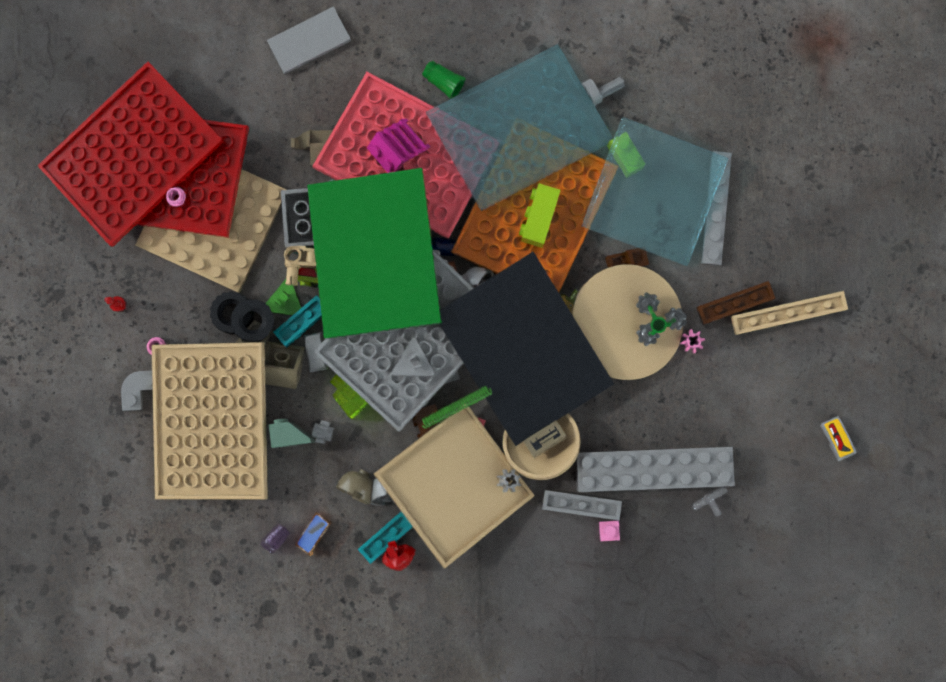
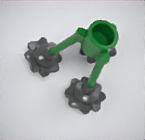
(650, 332)

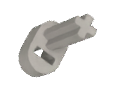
(597, 94)

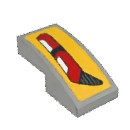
(838, 437)

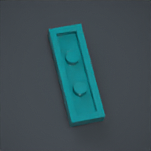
(299, 322)
(379, 542)

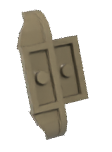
(311, 141)

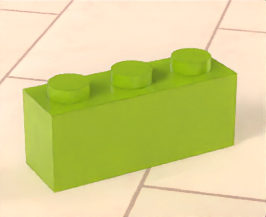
(539, 215)

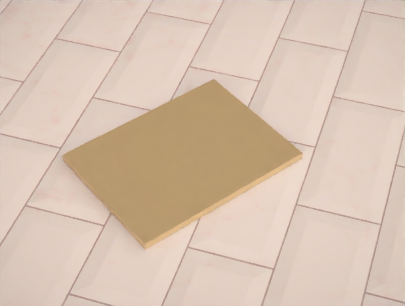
(209, 421)

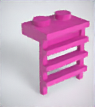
(390, 151)

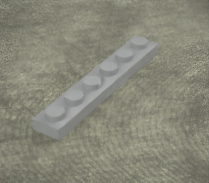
(715, 220)

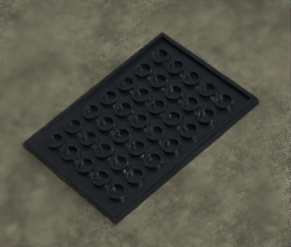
(524, 347)

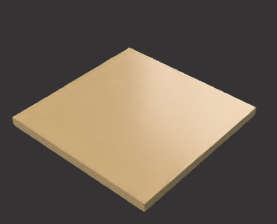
(450, 485)

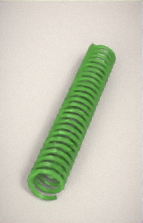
(444, 411)

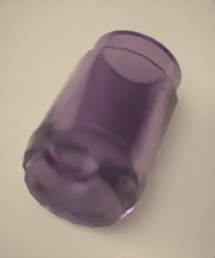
(275, 538)

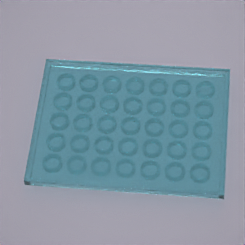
(519, 127)

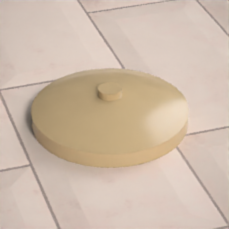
(550, 463)

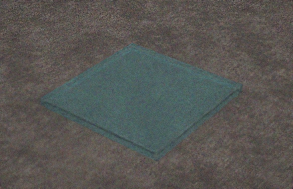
(654, 191)

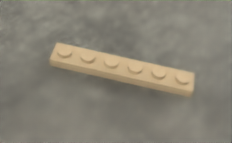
(789, 313)

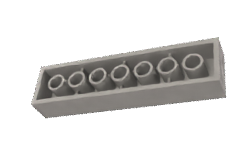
(654, 469)

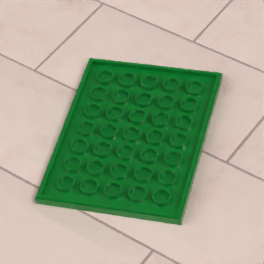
(374, 253)

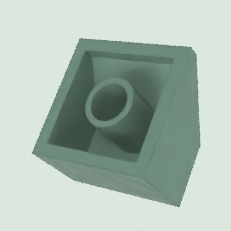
(288, 434)

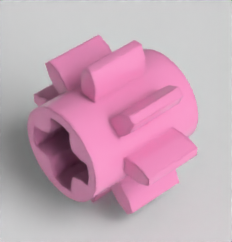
(698, 340)

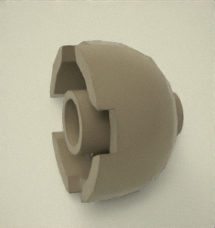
(356, 485)

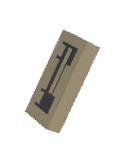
(545, 439)

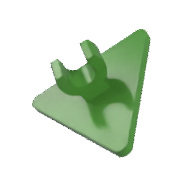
(284, 300)

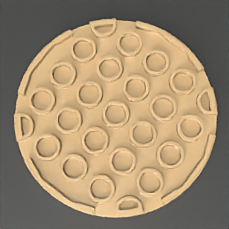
(610, 320)

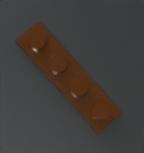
(735, 302)

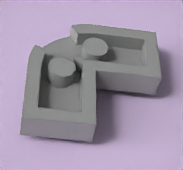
(132, 390)

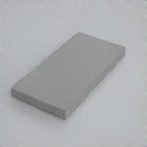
(309, 40)

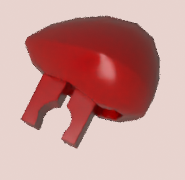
(397, 556)

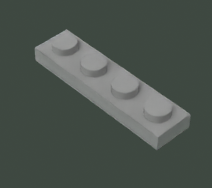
(582, 505)

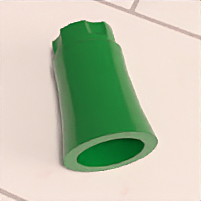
(444, 79)

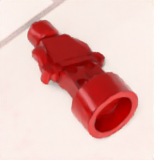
(116, 303)

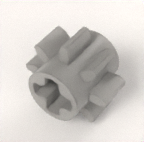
(323, 432)
(512, 477)

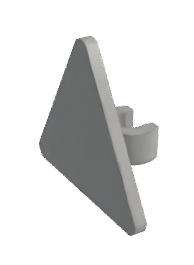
(413, 362)

